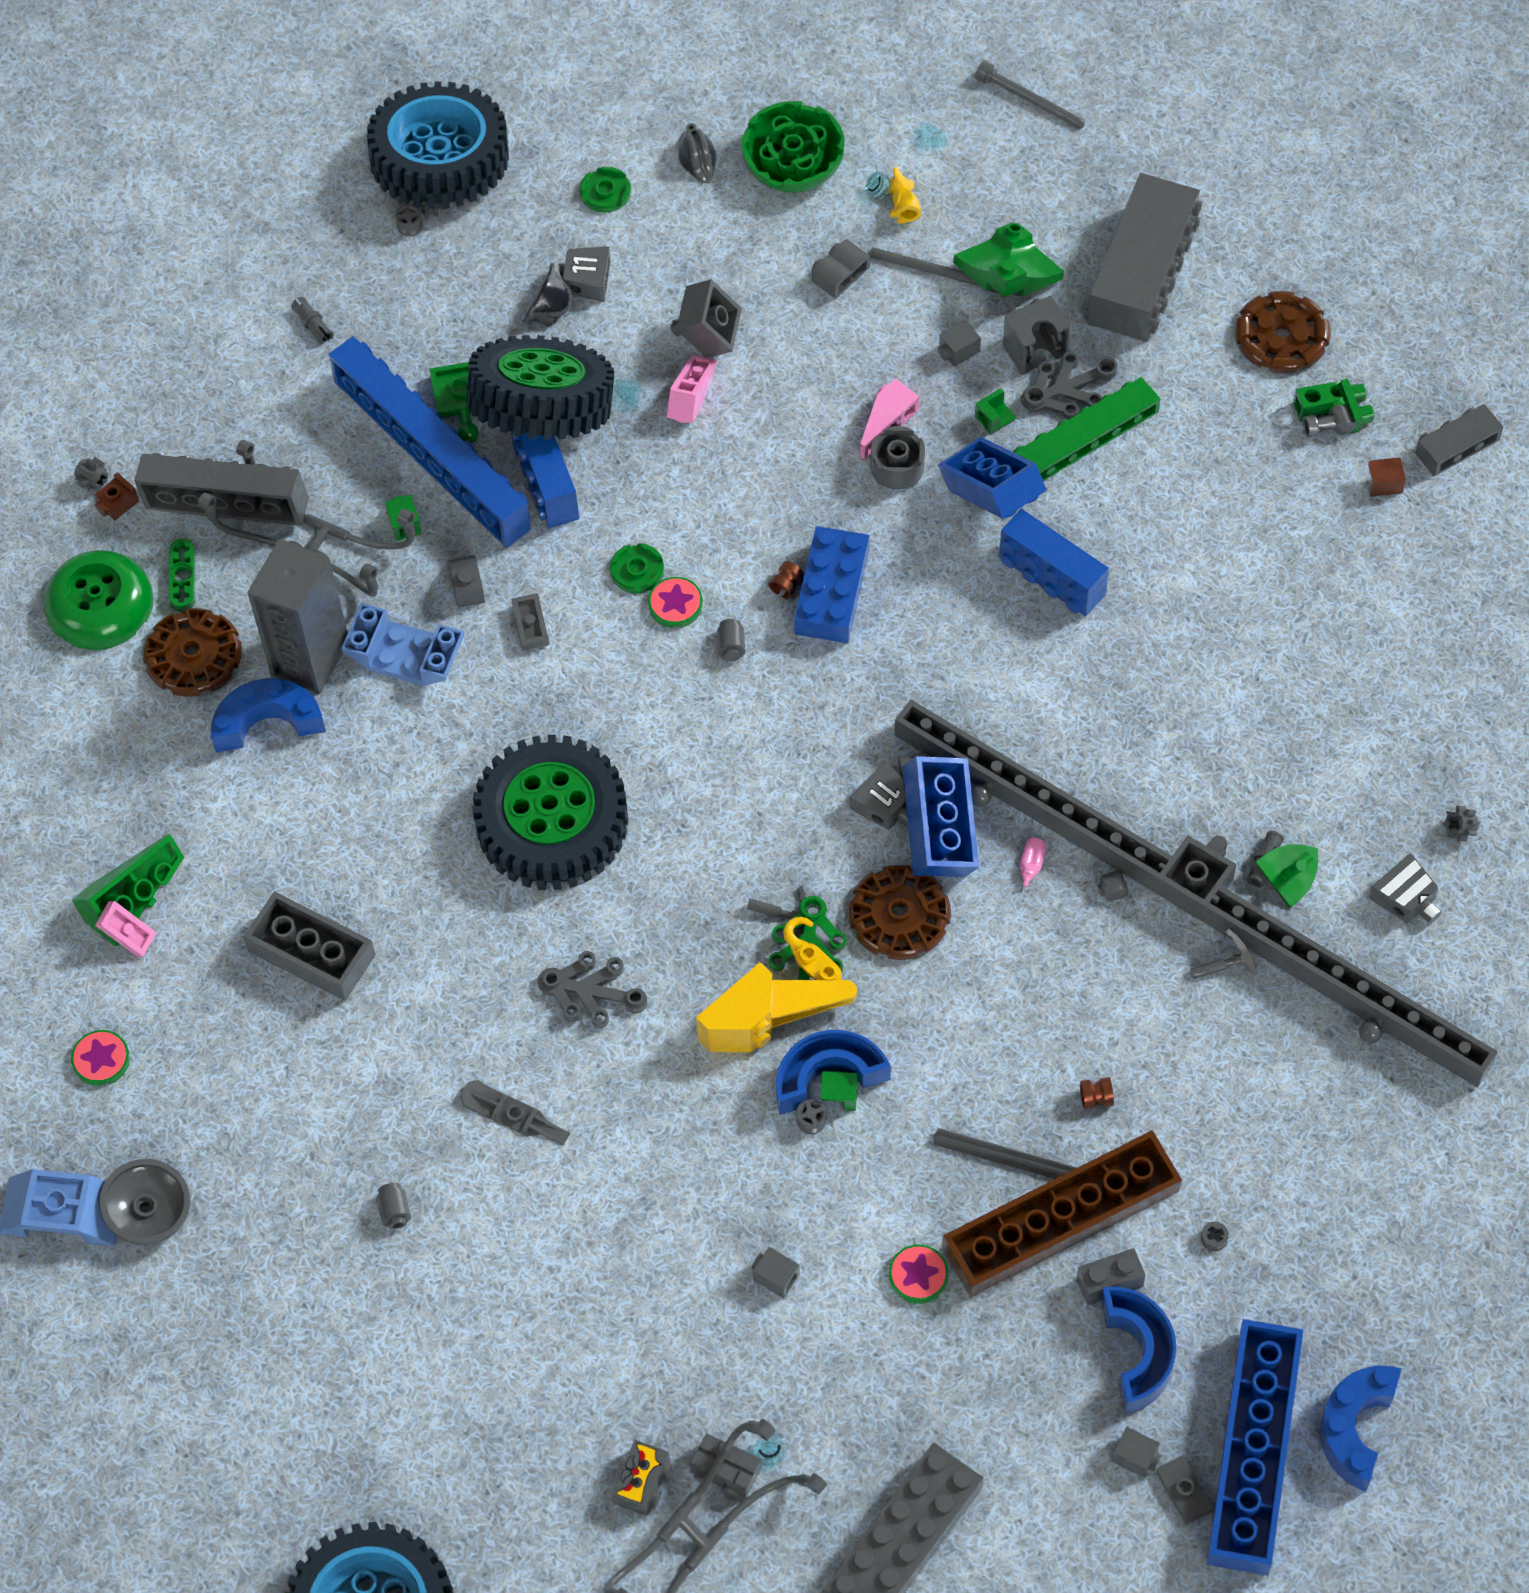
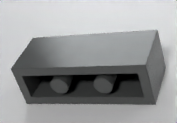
(1458, 439)

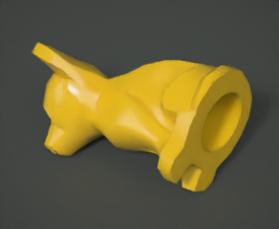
(905, 202)

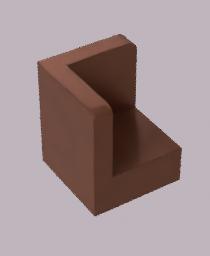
(1386, 476)

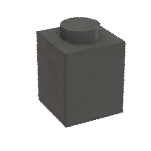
(959, 343)
(775, 1271)
(1136, 1452)

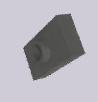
(530, 621)
(1184, 1490)

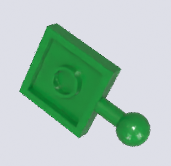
(450, 393)

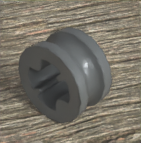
(1213, 1245)

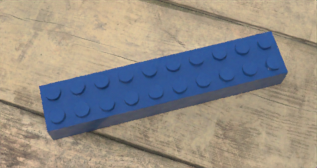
(430, 441)

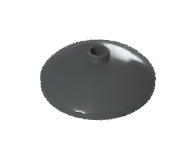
(143, 1184)

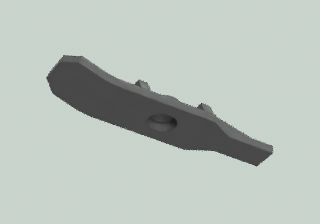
(498, 1106)

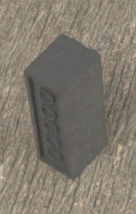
(1144, 257)
(298, 615)

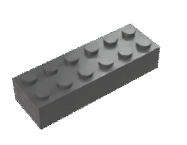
(240, 489)
(909, 1526)

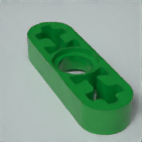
(176, 566)

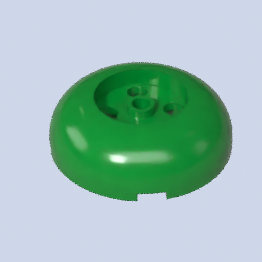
(808, 141)
(103, 623)

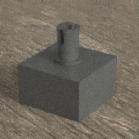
(708, 318)

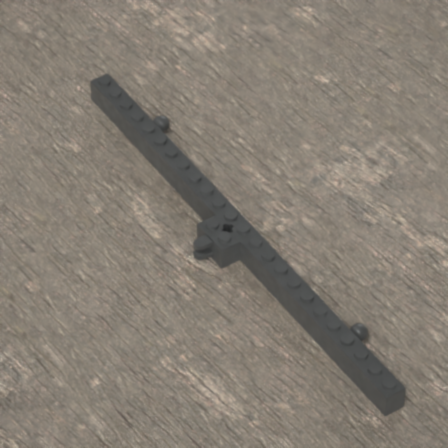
(1198, 883)

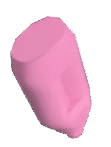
(1032, 859)

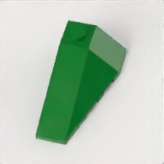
(131, 883)

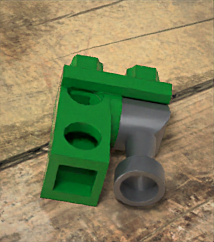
(1336, 400)

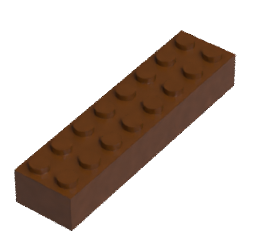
(1061, 1213)

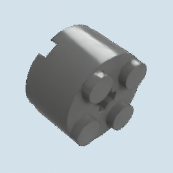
(897, 458)

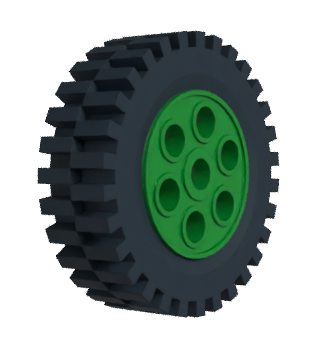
(540, 387)
(556, 852)

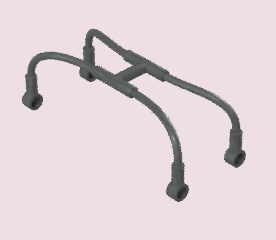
(324, 528)
(706, 1543)

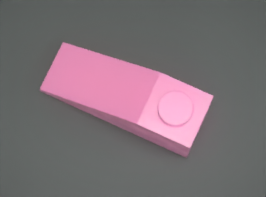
(690, 389)
(891, 408)

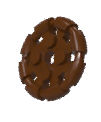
(1282, 318)
(199, 664)
(899, 927)

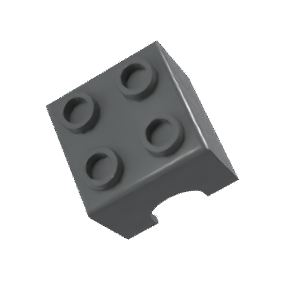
(1034, 328)

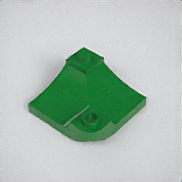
(1009, 263)

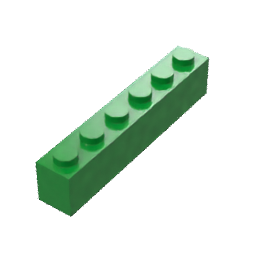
(1091, 428)

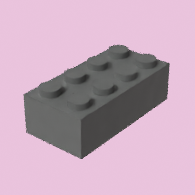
(309, 945)

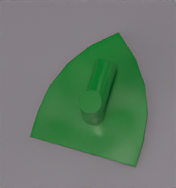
(1290, 870)

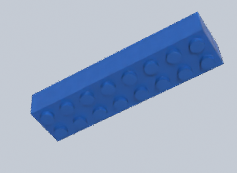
(1255, 1447)

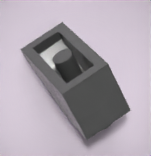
(466, 581)

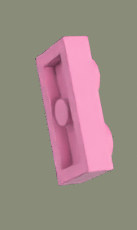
(125, 928)

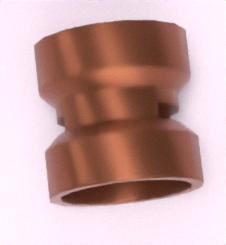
(787, 579)
(1098, 1093)

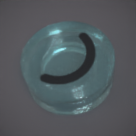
(878, 185)
(771, 1451)

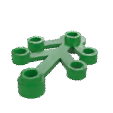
(809, 935)

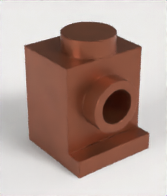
(116, 497)

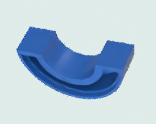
(259, 701)
(828, 1052)
(1154, 1332)
(1338, 1433)

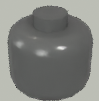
(1113, 886)

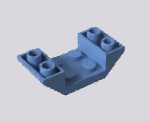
(401, 649)
(55, 1204)

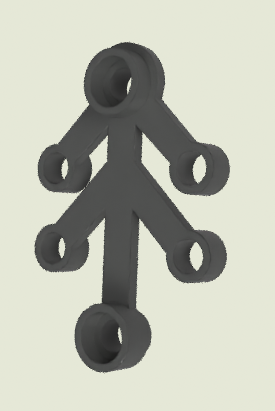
(1065, 386)
(589, 988)

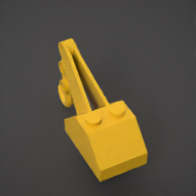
(756, 1003)

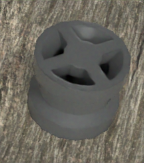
(404, 216)
(811, 1109)

